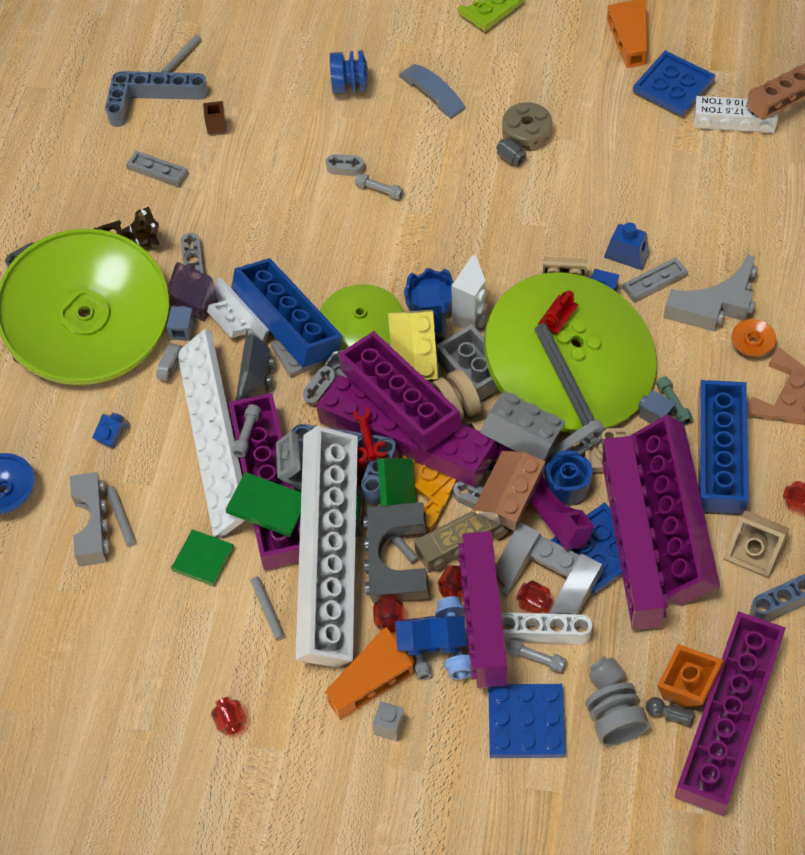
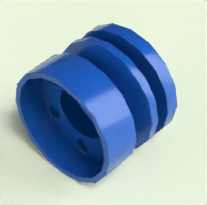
(348, 72)

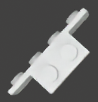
(234, 314)

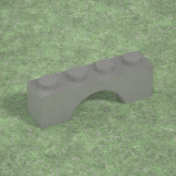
(90, 543)

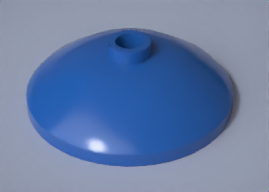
(17, 479)

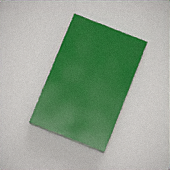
(266, 504)

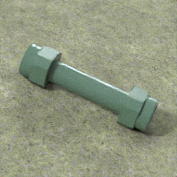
(665, 387)

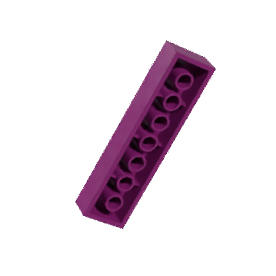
(461, 455)
(261, 461)
(676, 511)
(632, 533)
(730, 714)

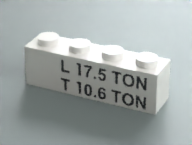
(730, 115)

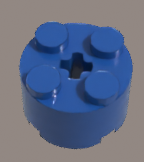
(569, 476)

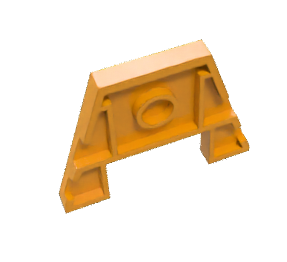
(434, 488)

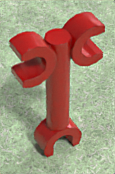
(370, 451)

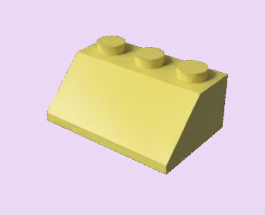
(414, 340)

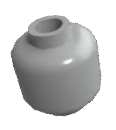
(606, 673)

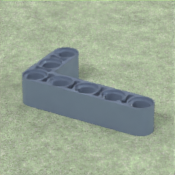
(150, 85)
(371, 478)
(775, 607)

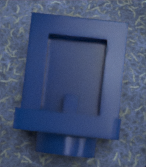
(109, 428)

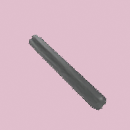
(564, 374)

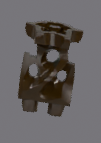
(142, 230)

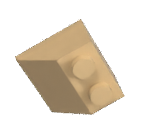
(756, 543)

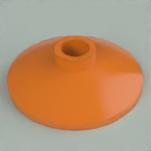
(756, 331)

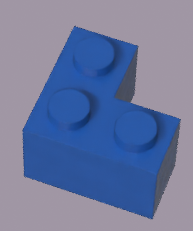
(430, 634)

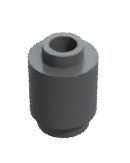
(511, 152)

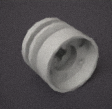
(617, 714)

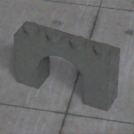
(382, 526)

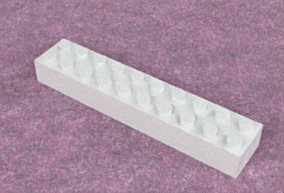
(327, 548)

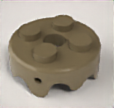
(527, 134)

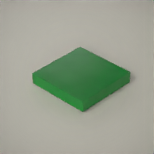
(396, 481)
(202, 557)

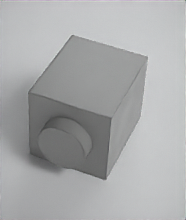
(388, 721)

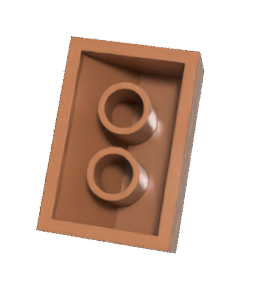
(509, 488)

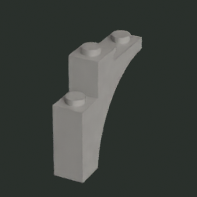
(708, 306)

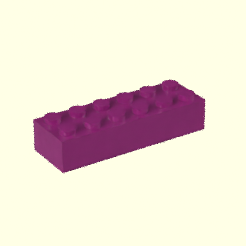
(400, 391)
(482, 610)

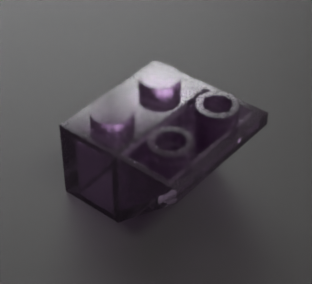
(191, 290)

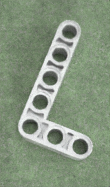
(544, 623)

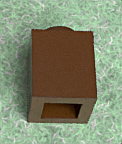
(215, 117)

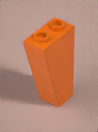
(628, 28)
(370, 675)

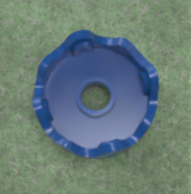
(429, 277)

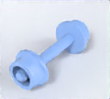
(459, 664)

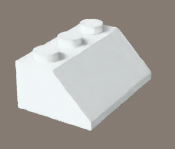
(469, 296)

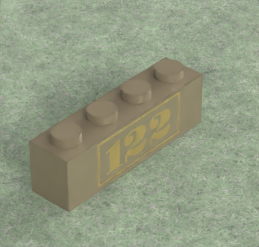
(441, 545)

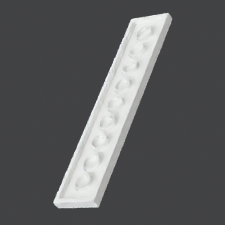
(211, 429)

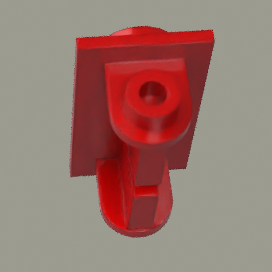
(559, 311)

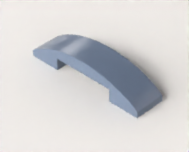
(434, 87)

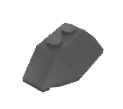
(255, 367)

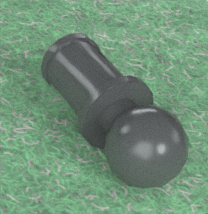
(656, 707)

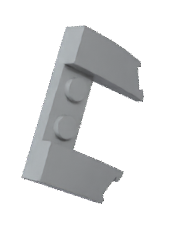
(580, 570)

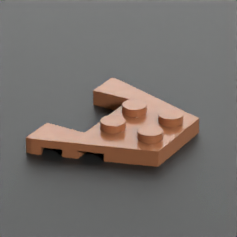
(791, 401)

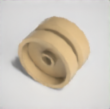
(459, 392)

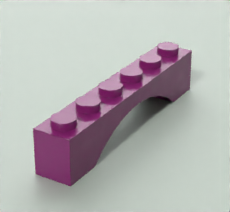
(567, 524)

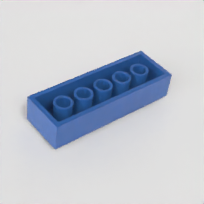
(286, 312)
(723, 446)

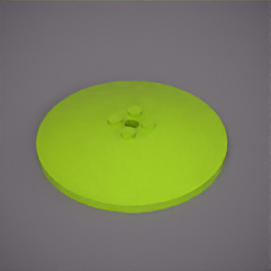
(76, 273)
(610, 367)

